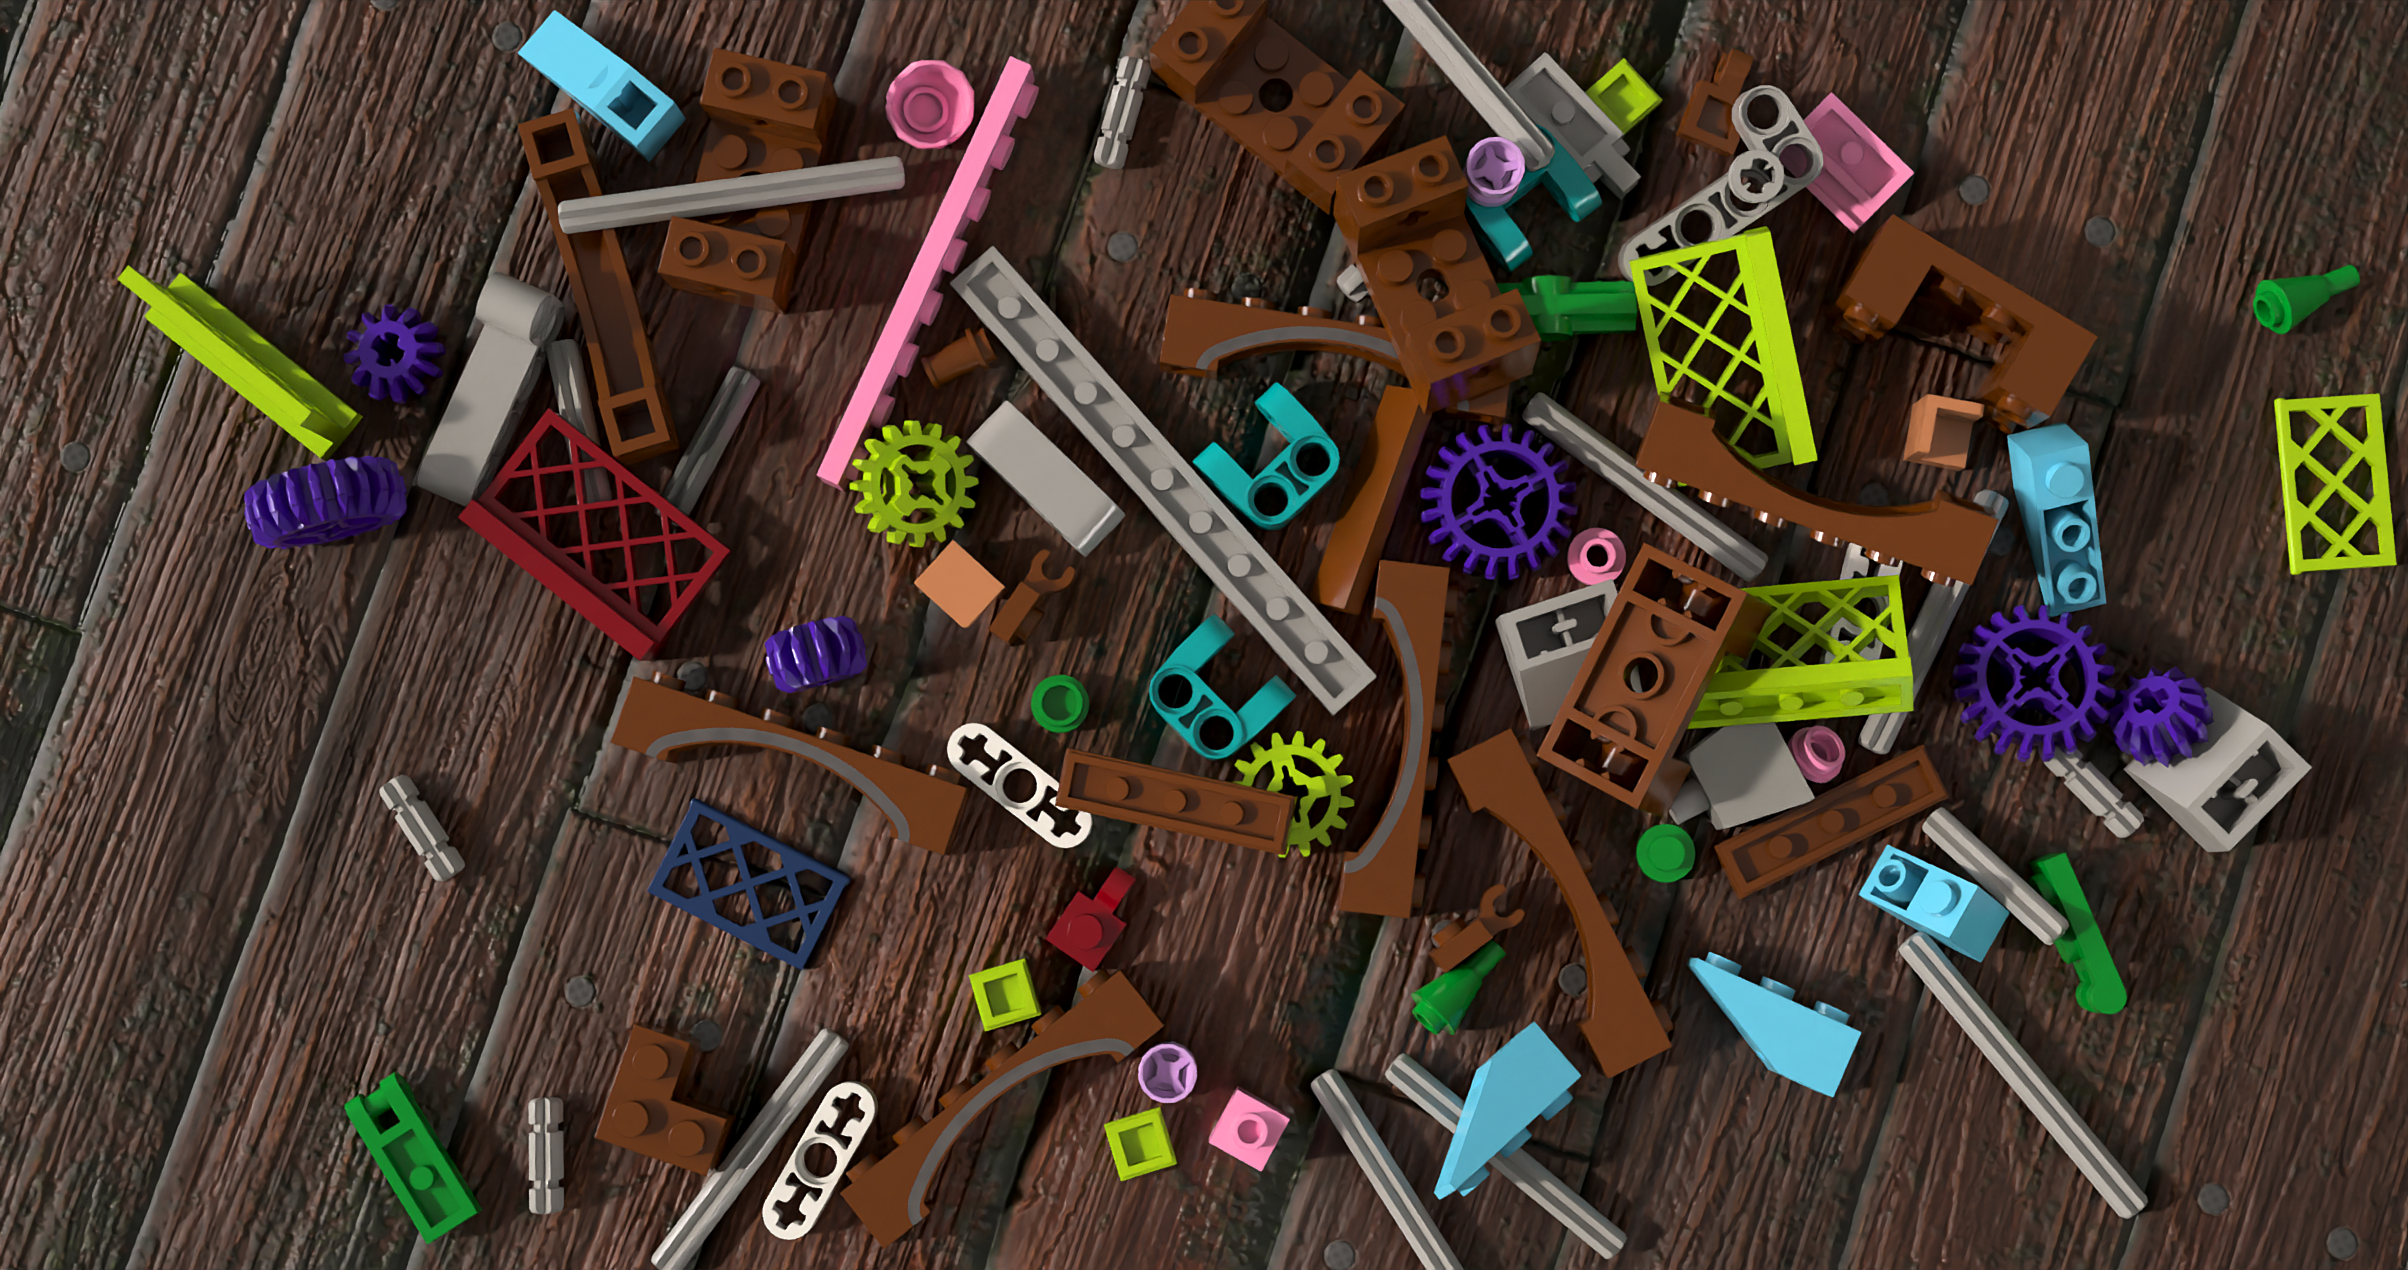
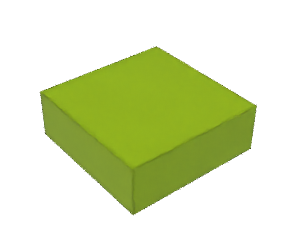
(1624, 96)
(1005, 994)
(1140, 1143)

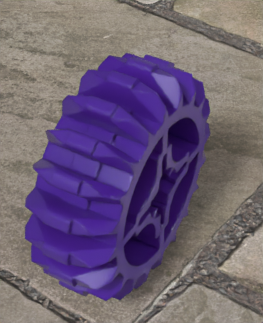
(325, 502)
(1510, 527)
(2017, 667)

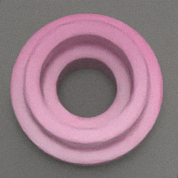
(1579, 563)
(1817, 753)

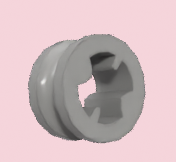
(1745, 162)

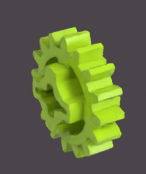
(896, 500)
(1316, 787)

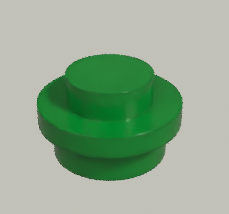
(1060, 703)
(1665, 853)

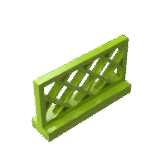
(1769, 330)
(246, 361)
(1803, 691)

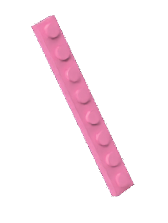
(940, 253)

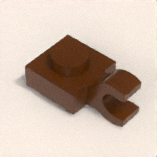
(1709, 110)
(1021, 612)
(1460, 939)

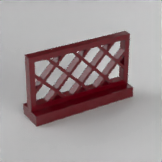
(566, 576)

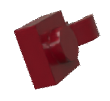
(1089, 924)

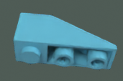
(603, 85)
(2059, 515)
(1786, 1036)
(1506, 1094)

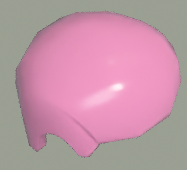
(930, 104)

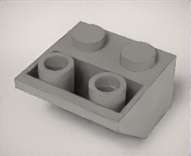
(1550, 644)
(2228, 779)

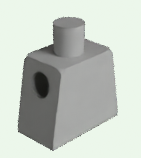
(1740, 776)

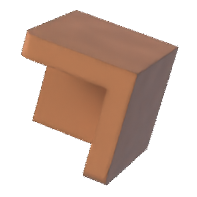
(1941, 431)
(960, 585)

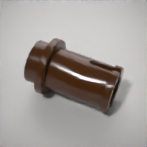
(959, 357)

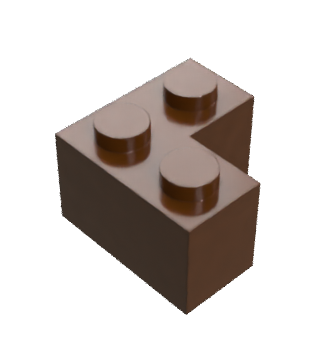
(648, 1106)

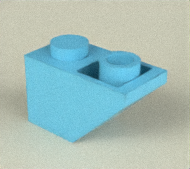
(1935, 902)

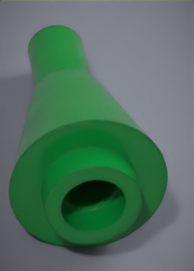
(2289, 300)
(1448, 997)

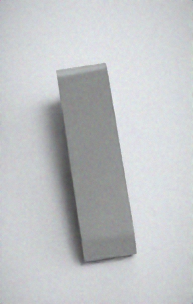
(1715, 199)
(492, 389)

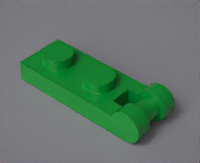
(2082, 942)
(413, 1159)

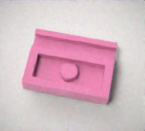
(1857, 166)

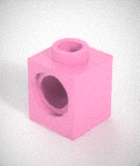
(1249, 1128)

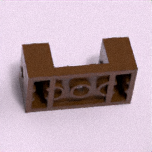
(1230, 50)
(761, 122)
(1410, 225)
(2040, 343)
(1628, 737)

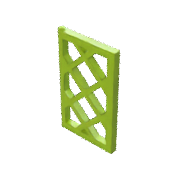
(2370, 450)

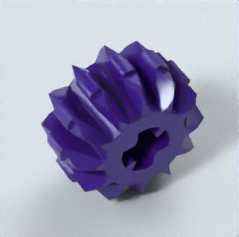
(402, 333)
(815, 654)
(2160, 716)

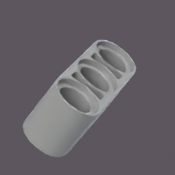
(1045, 478)

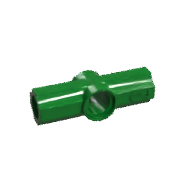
(1570, 308)

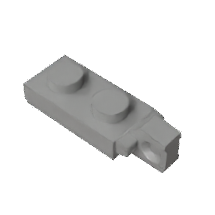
(1576, 123)

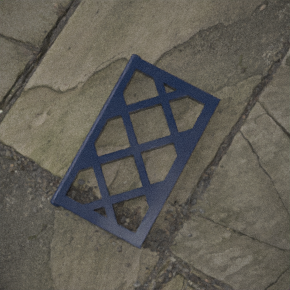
(704, 905)

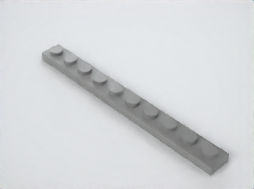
(1163, 481)

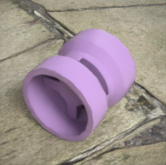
(1493, 160)
(1162, 1078)

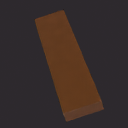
(1371, 502)
(1176, 801)
(1830, 821)

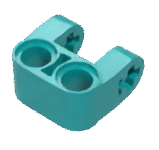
(1565, 183)
(1282, 473)
(1205, 704)

